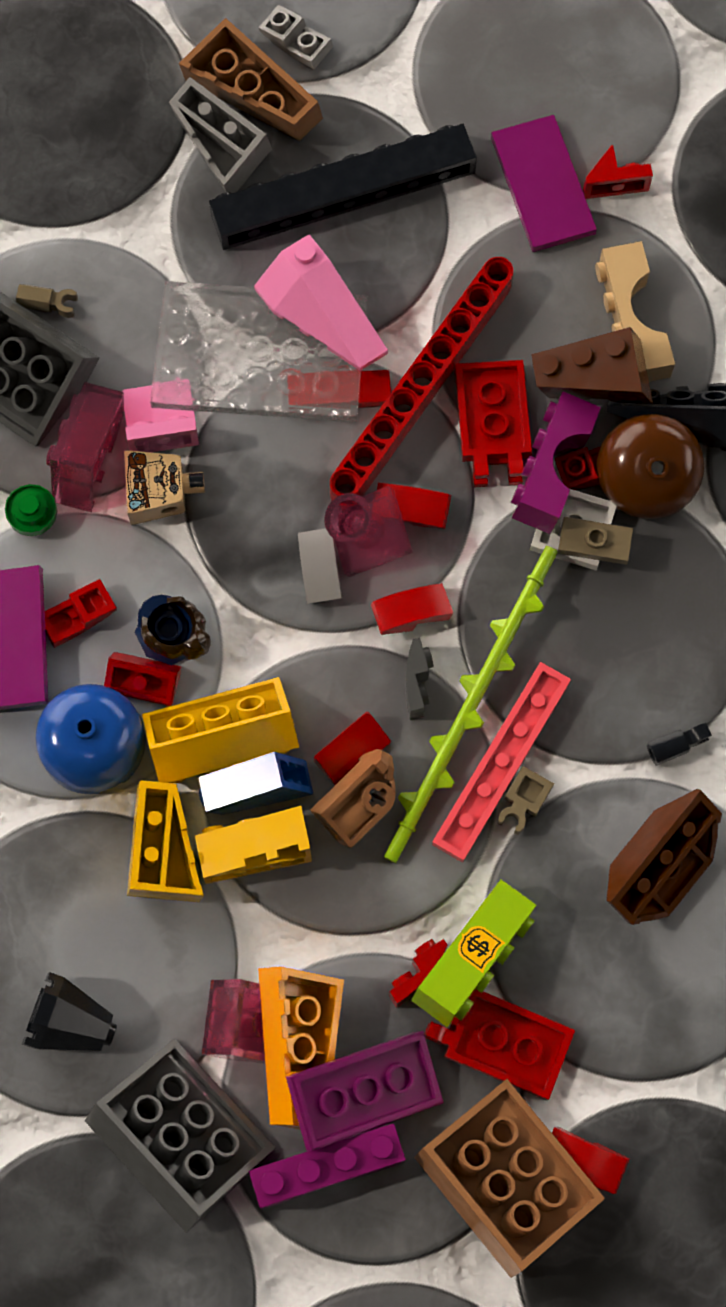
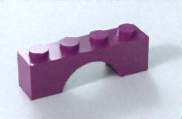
(543, 494)
(327, 1166)

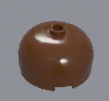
(627, 461)

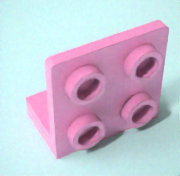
(156, 428)

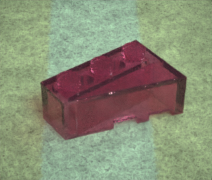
(84, 445)

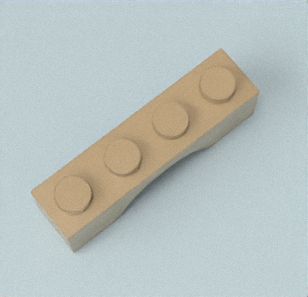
(624, 273)

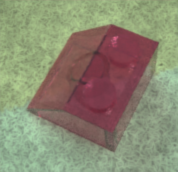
(234, 1021)

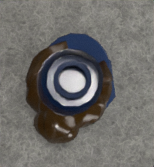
(171, 629)

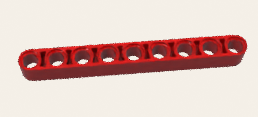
(427, 367)

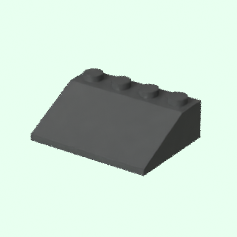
(37, 371)
(179, 1134)

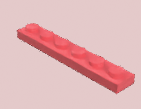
(501, 762)

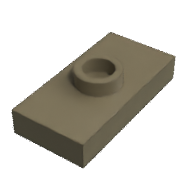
(595, 540)

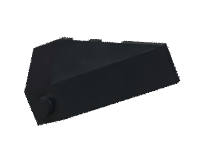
(699, 411)

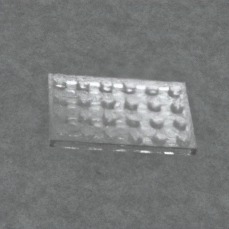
(234, 356)

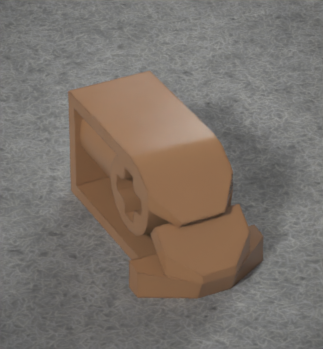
(347, 806)

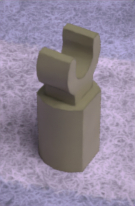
(46, 299)

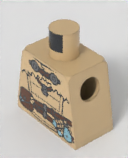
(157, 485)

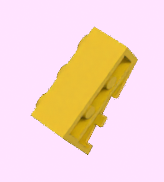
(253, 845)
(161, 850)

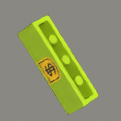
(474, 953)

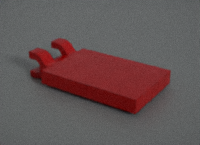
(493, 417)
(506, 1043)

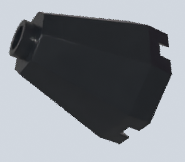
(68, 1019)

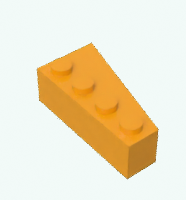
(298, 1030)

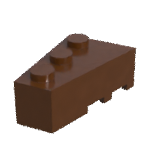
(595, 368)

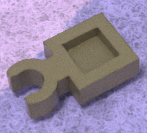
(526, 795)

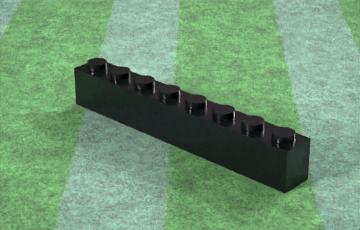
(342, 186)

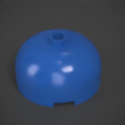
(93, 759)

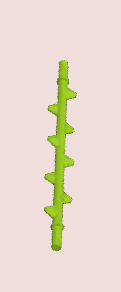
(468, 718)

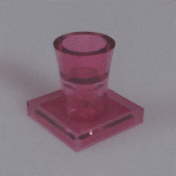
(367, 530)

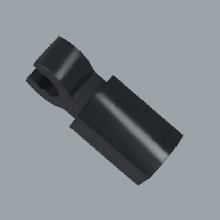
(677, 743)

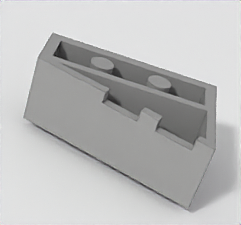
(220, 134)

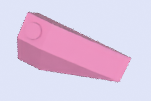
(314, 297)

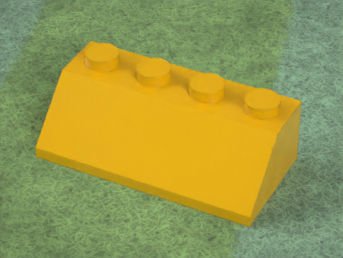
(219, 731)

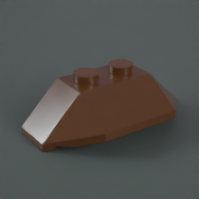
(664, 859)

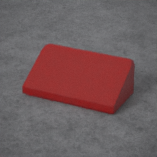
(142, 678)
(345, 750)

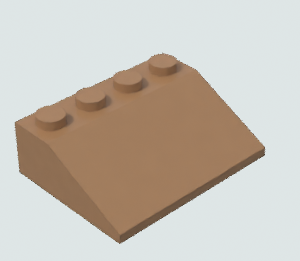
(509, 1178)

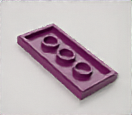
(543, 183)
(22, 638)
(364, 1090)

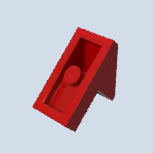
(610, 180)

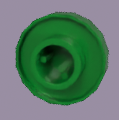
(31, 510)

